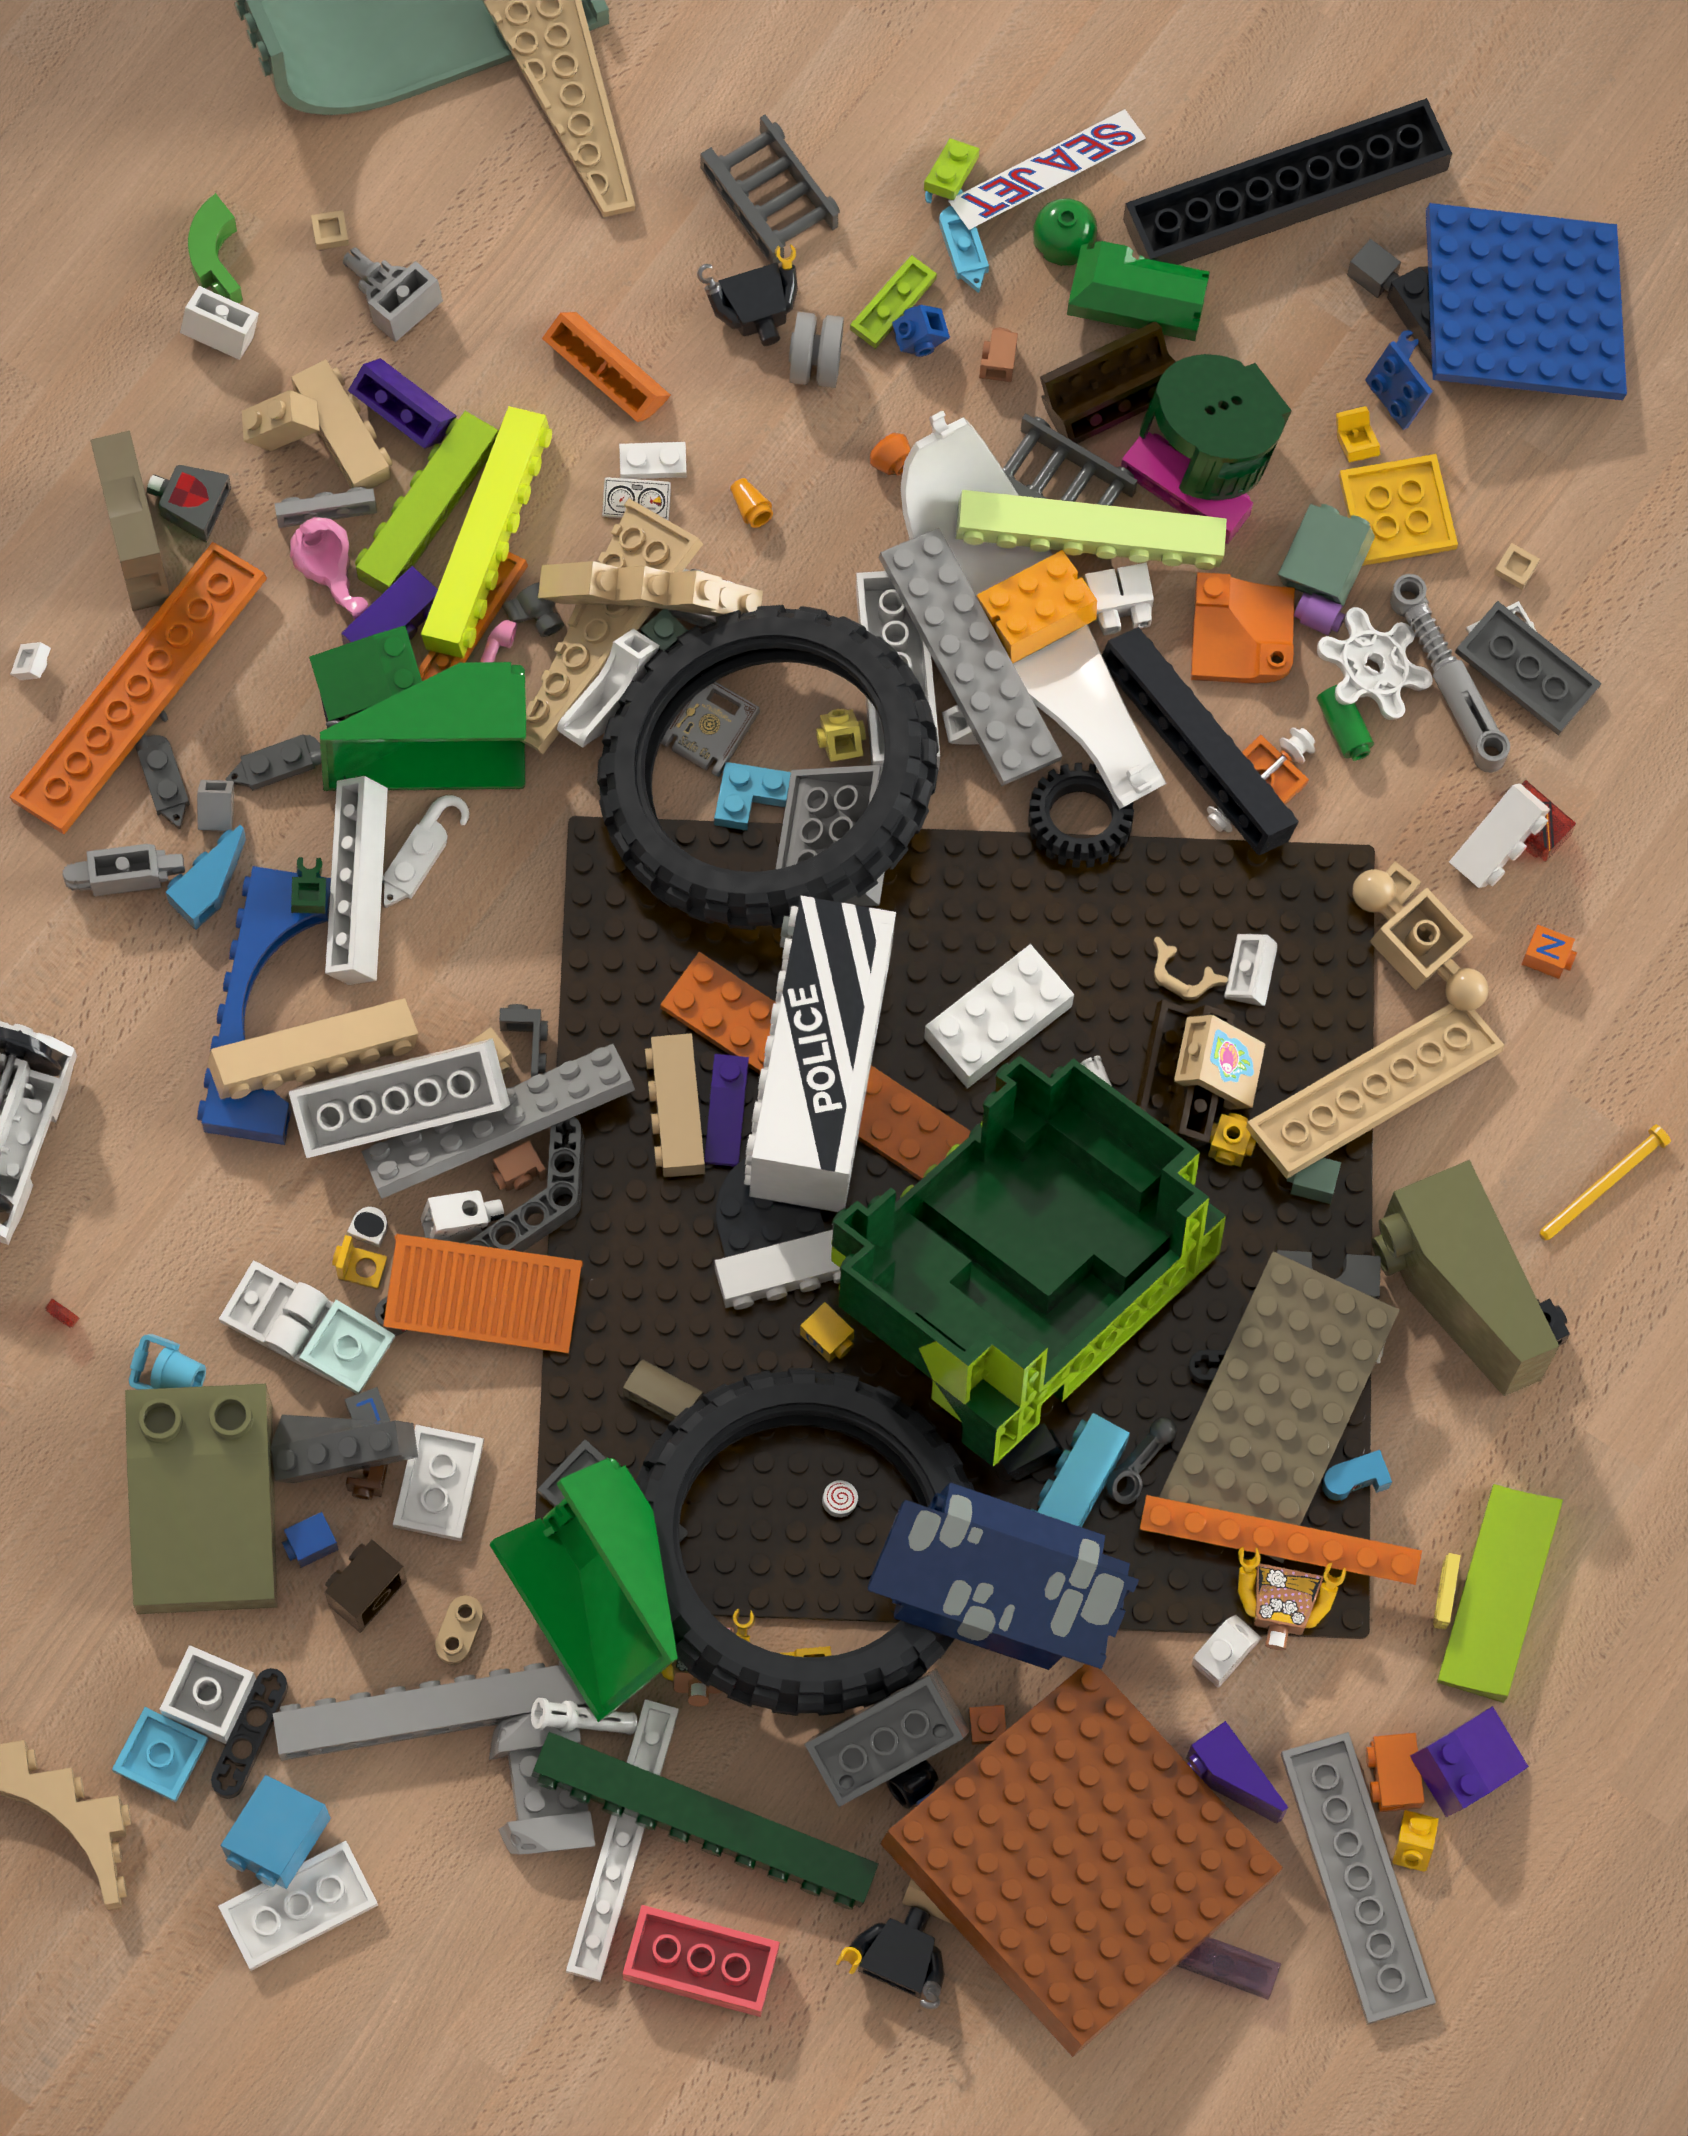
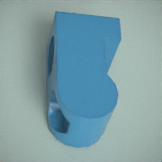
(1356, 1474)

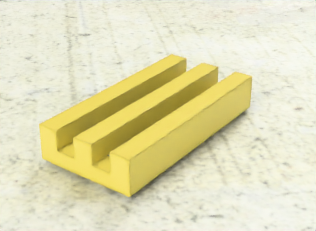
(1446, 1591)

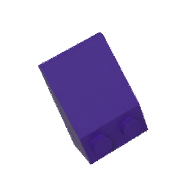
(1469, 1762)
(1231, 1771)

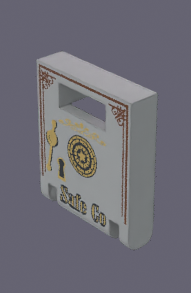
(710, 731)

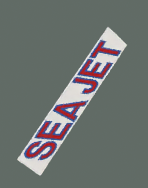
(1046, 169)

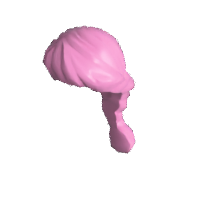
(322, 555)

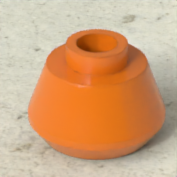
(890, 454)

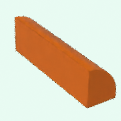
(605, 366)

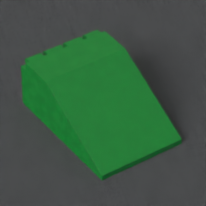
(437, 735)
(596, 1584)

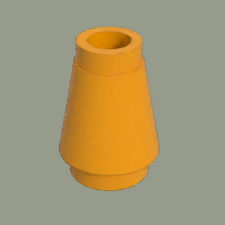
(751, 503)

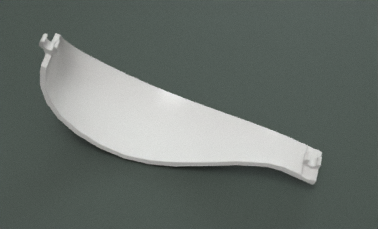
(1062, 678)

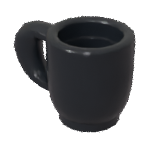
(913, 1784)

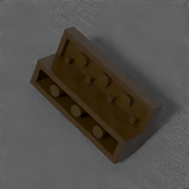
(1106, 384)
(1182, 1109)

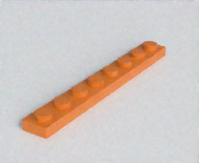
(1281, 1539)

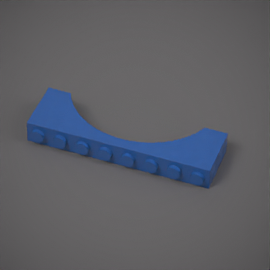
(264, 928)

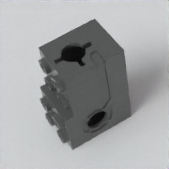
(887, 1738)

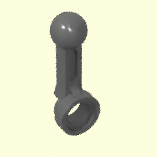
(1161, 1433)

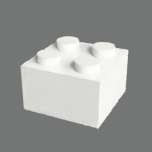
(207, 1694)

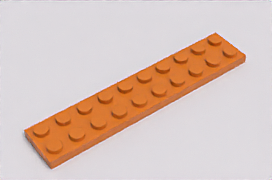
(138, 688)
(738, 1022)

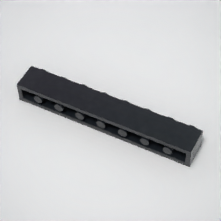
(1199, 741)

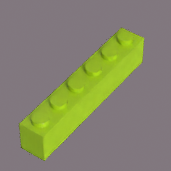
(427, 503)

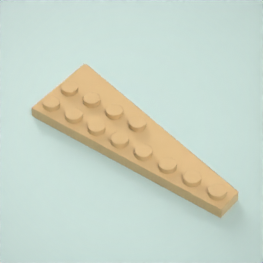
(562, 69)
(637, 541)

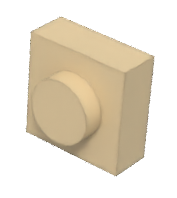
(329, 230)
(1516, 566)
(1404, 881)

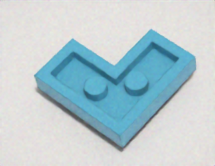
(746, 785)

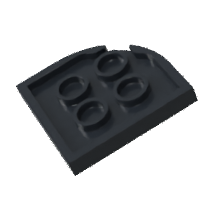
(756, 1223)

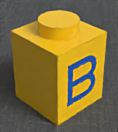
(828, 1333)

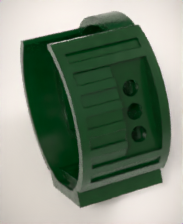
(1225, 446)

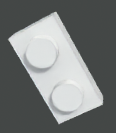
(653, 460)

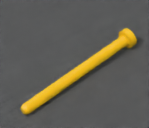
(1657, 1138)

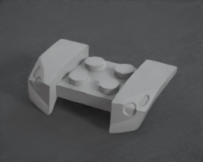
(543, 1817)

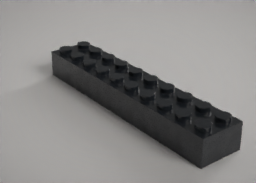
(1288, 185)

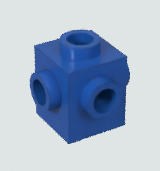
(920, 330)

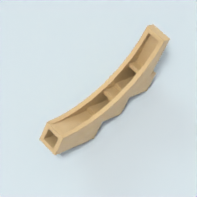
(645, 587)
(89, 1821)

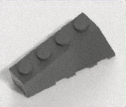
(326, 1446)

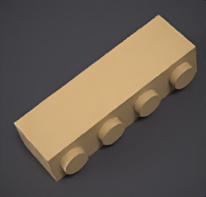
(341, 427)
(677, 1105)

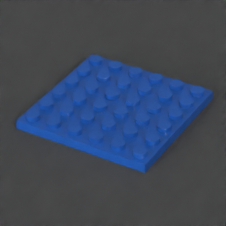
(1525, 302)

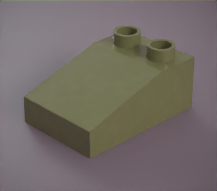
(1467, 1275)
(201, 1498)

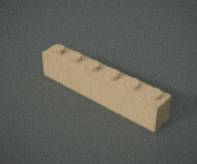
(312, 1049)

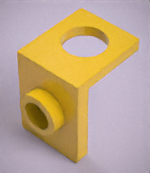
(346, 1259)

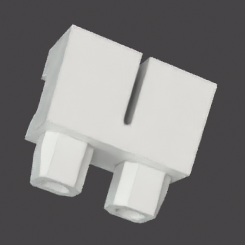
(1121, 596)

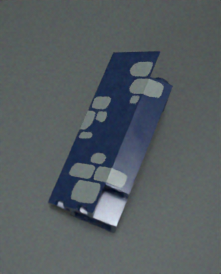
(1003, 1578)

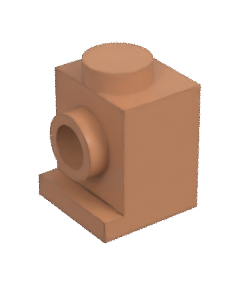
(999, 355)
(517, 1168)

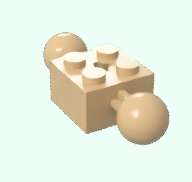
(1418, 959)

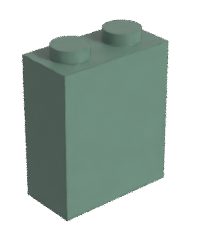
(1327, 553)

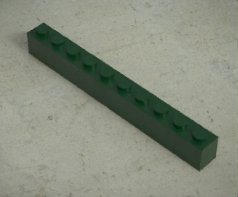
(704, 1820)

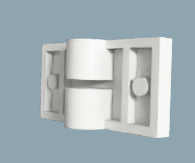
(276, 1312)

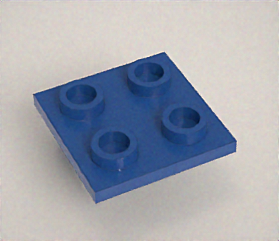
(1398, 381)

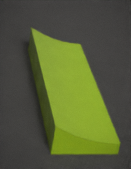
(1499, 1592)

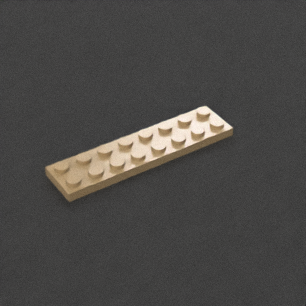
(1373, 1088)

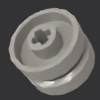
(814, 349)

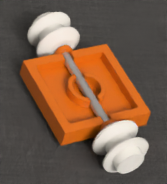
(1274, 768)

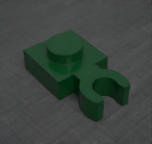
(308, 889)

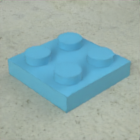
(160, 1754)

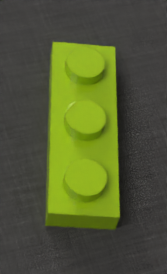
(892, 300)

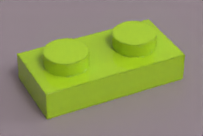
(951, 169)

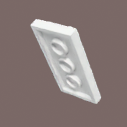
(318, 1899)

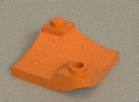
(1240, 629)

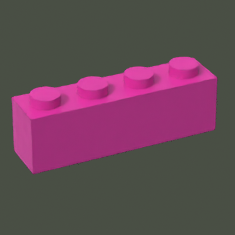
(1161, 473)

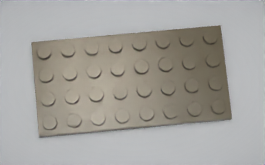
(1281, 1395)

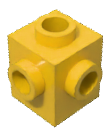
(1229, 1150)

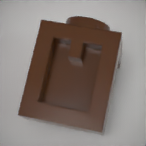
(368, 1488)

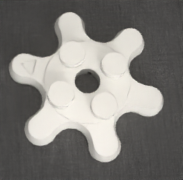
(1383, 648)

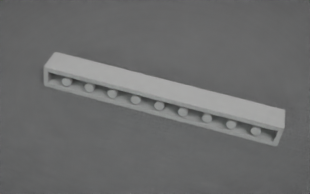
(419, 1712)

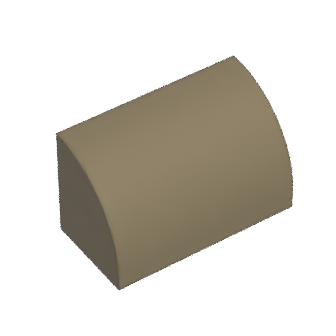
(660, 1391)

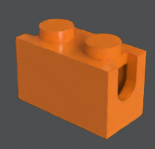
(1396, 1776)

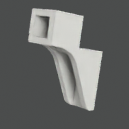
(599, 702)

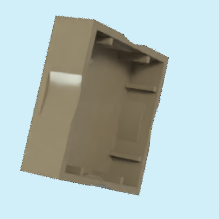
(130, 520)

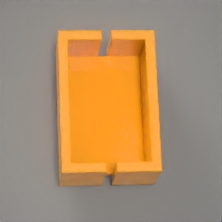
(1038, 606)

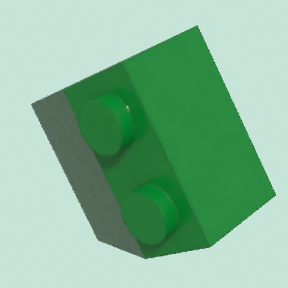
(365, 672)

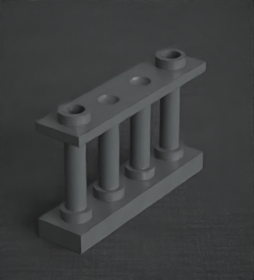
(755, 217)
(1039, 430)

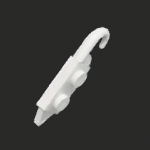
(420, 851)

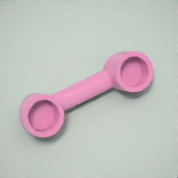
(501, 635)

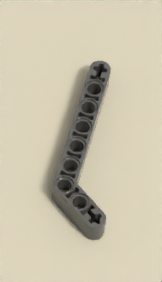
(542, 1203)

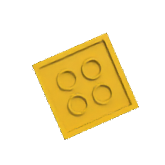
(1403, 505)

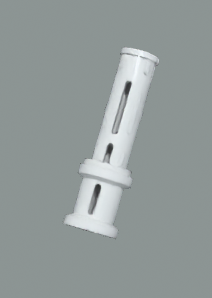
(569, 1716)

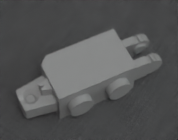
(123, 870)

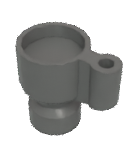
(529, 606)

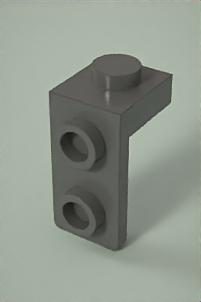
(521, 1019)

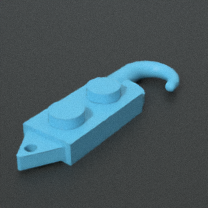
(963, 247)

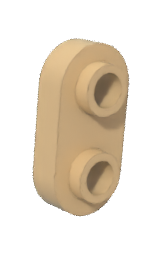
(459, 1629)

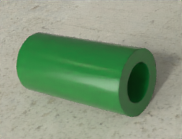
(1346, 726)

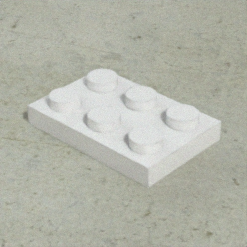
(439, 1483)

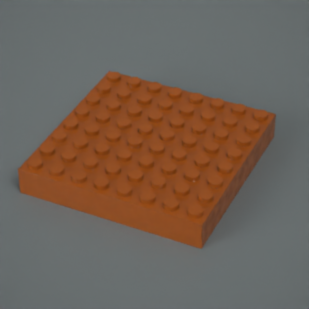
(1081, 1857)

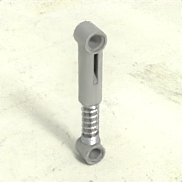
(1451, 676)

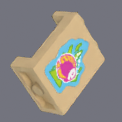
(1220, 1060)

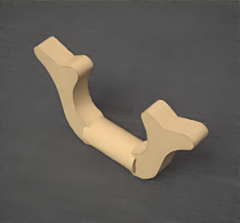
(1185, 991)

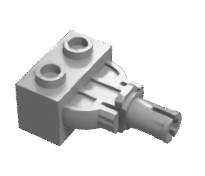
(395, 294)

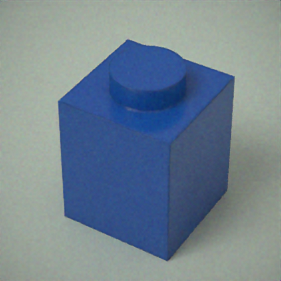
(309, 1540)

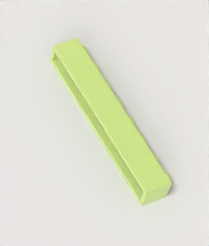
(1091, 529)

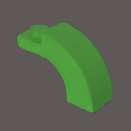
(206, 235)

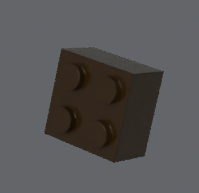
(364, 1585)

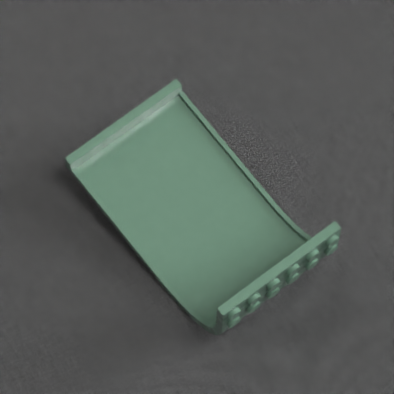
(374, 52)

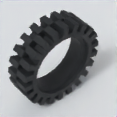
(1065, 846)

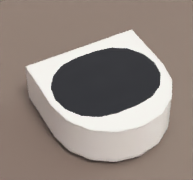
(369, 1226)

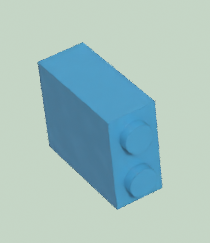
(275, 1832)

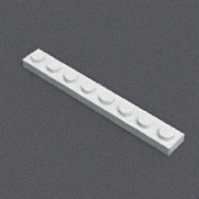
(619, 1851)

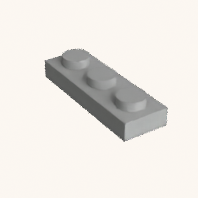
(352, 503)

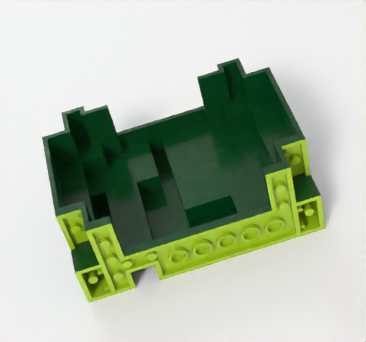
(1028, 1249)

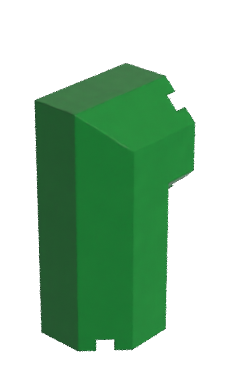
(1133, 292)

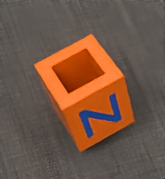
(1549, 952)

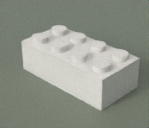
(998, 1016)

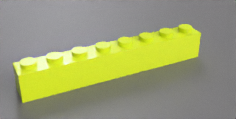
(486, 532)

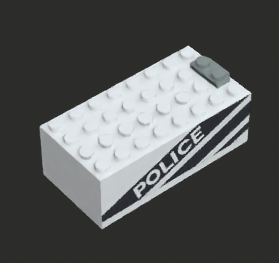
(818, 1053)

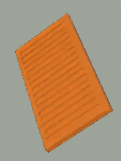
(482, 1293)

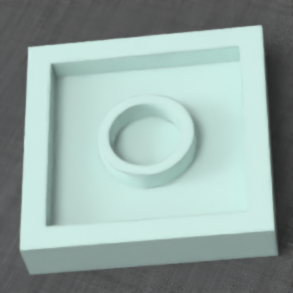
(347, 1347)

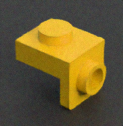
(1356, 434)
(1415, 1841)

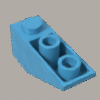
(204, 886)

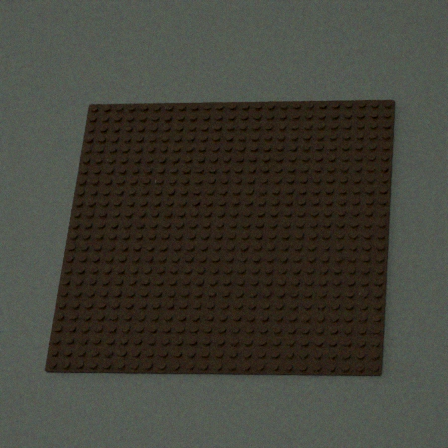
(961, 914)

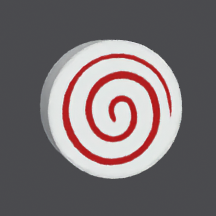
(839, 1498)

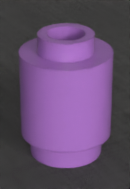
(1319, 613)

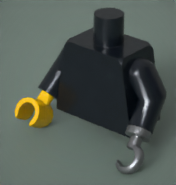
(755, 299)
(900, 1956)

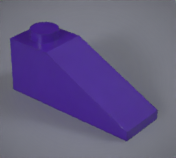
(726, 1110)

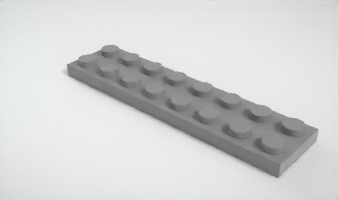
(970, 656)
(533, 1107)
(1358, 1878)

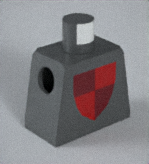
(191, 498)

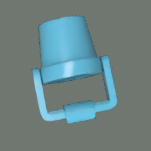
(169, 1369)

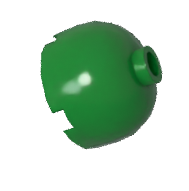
(1062, 230)

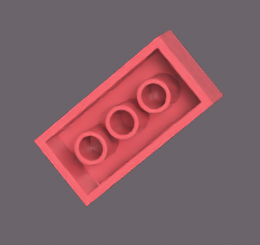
(701, 1960)

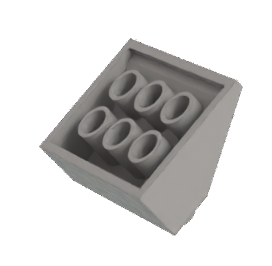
(821, 810)

